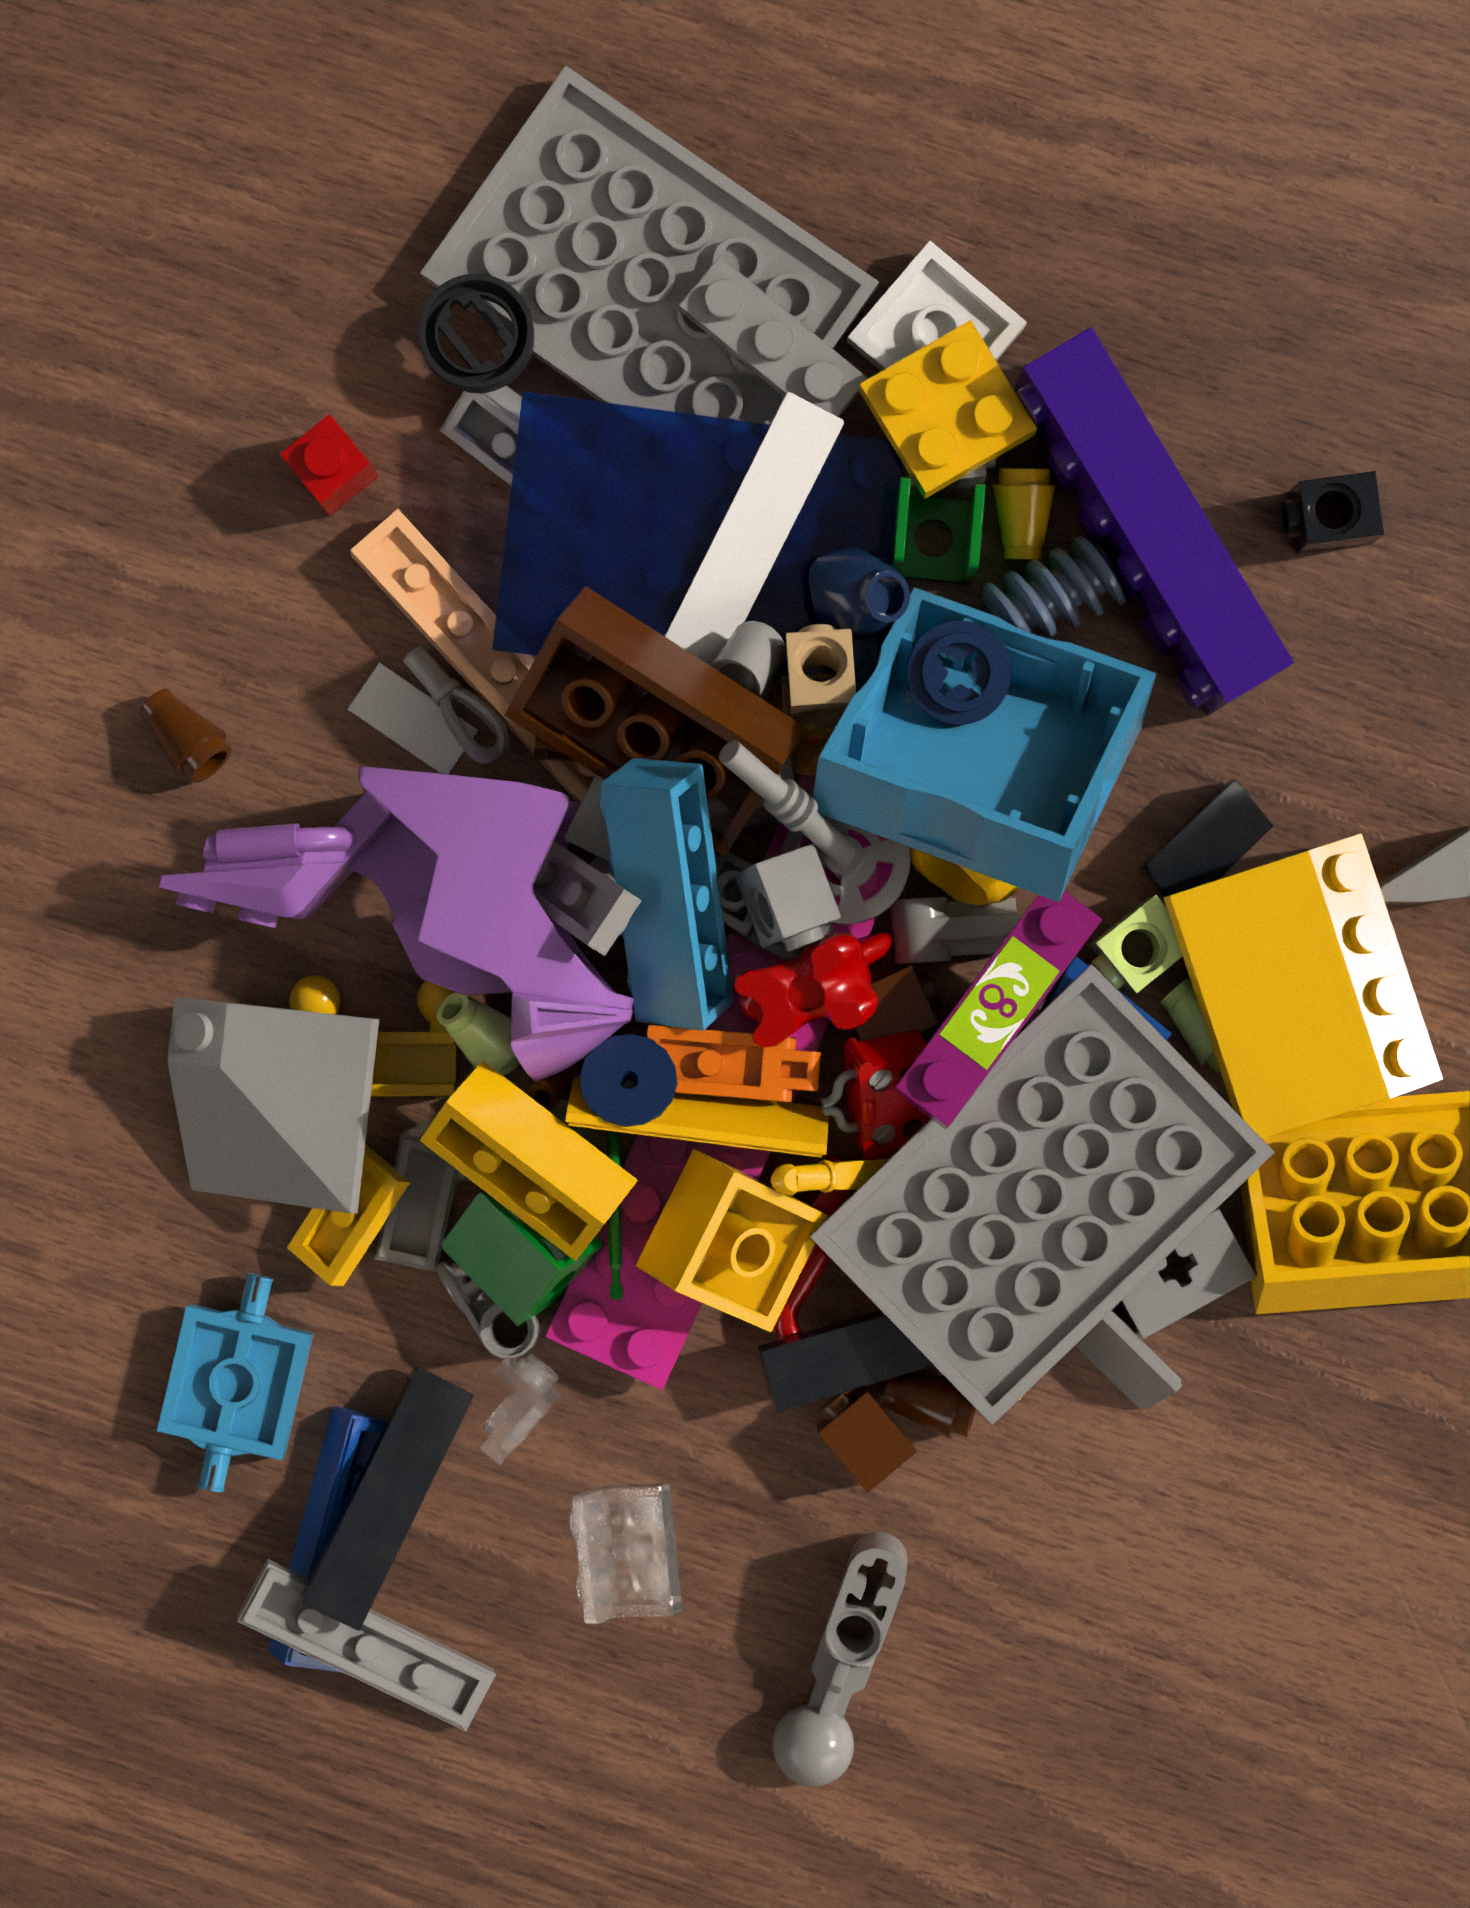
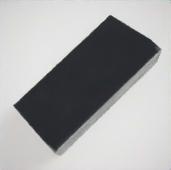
(1208, 842)

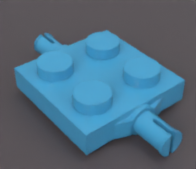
(235, 1382)

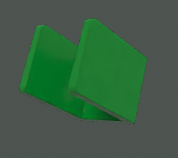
(961, 518)
(512, 1259)

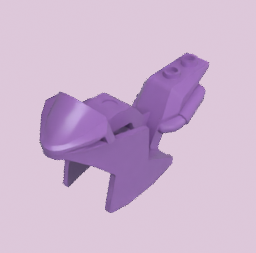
(459, 881)

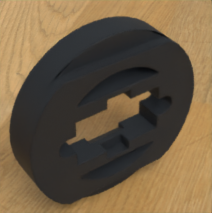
(469, 291)

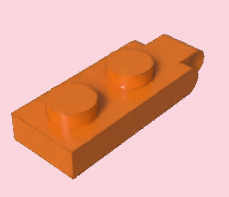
(735, 1066)

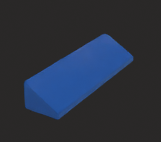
(343, 1456)

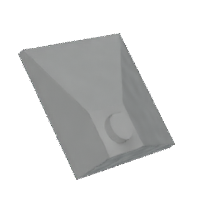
(272, 1100)

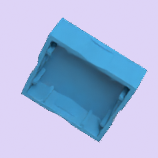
(994, 793)

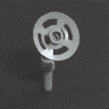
(831, 839)

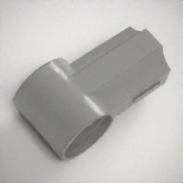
(752, 657)
(938, 929)

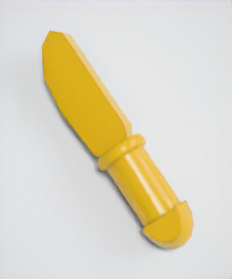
(824, 1176)

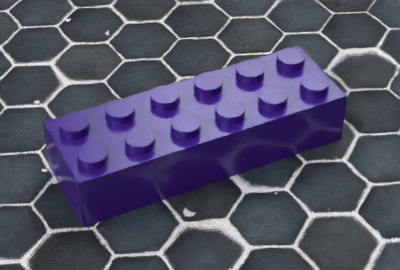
(1149, 524)

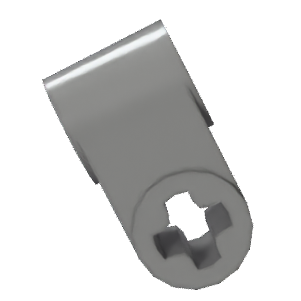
(483, 1312)

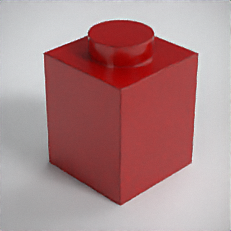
(329, 465)

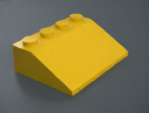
(1303, 988)
(1363, 1208)

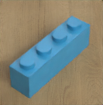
(667, 860)

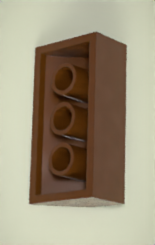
(625, 692)

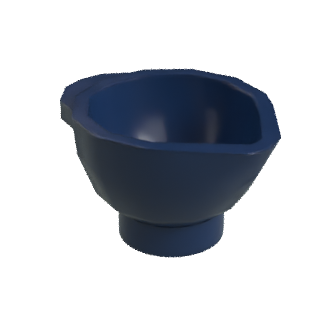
(858, 592)

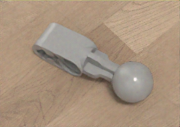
(814, 1738)

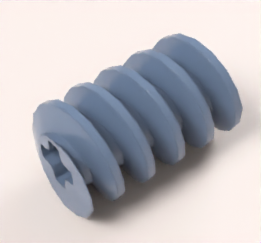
(1055, 591)

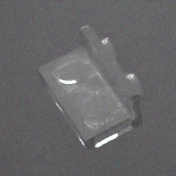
(523, 1409)

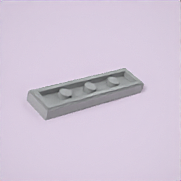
(379, 1654)

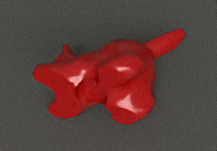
(822, 982)

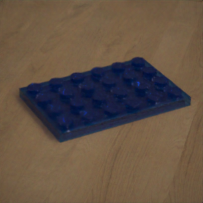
(635, 502)

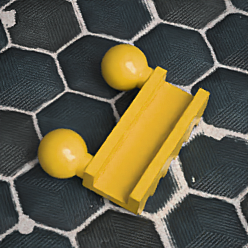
(403, 1060)

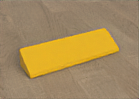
(723, 1121)

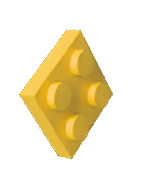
(947, 409)

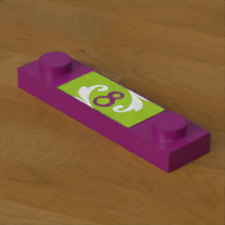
(996, 1007)

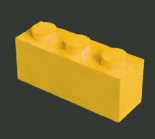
(528, 1160)

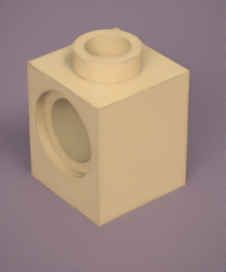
(815, 702)

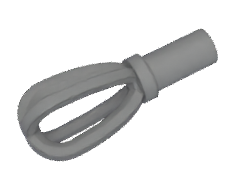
(444, 691)

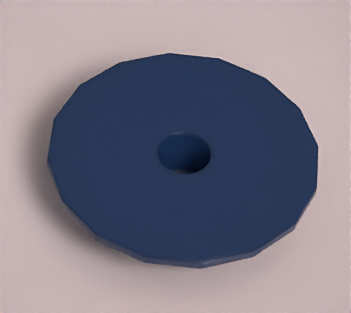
(628, 1080)

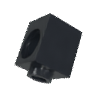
(1358, 500)

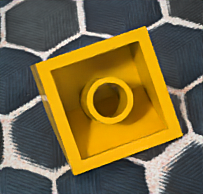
(731, 1241)

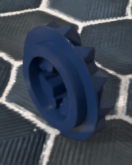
(988, 671)

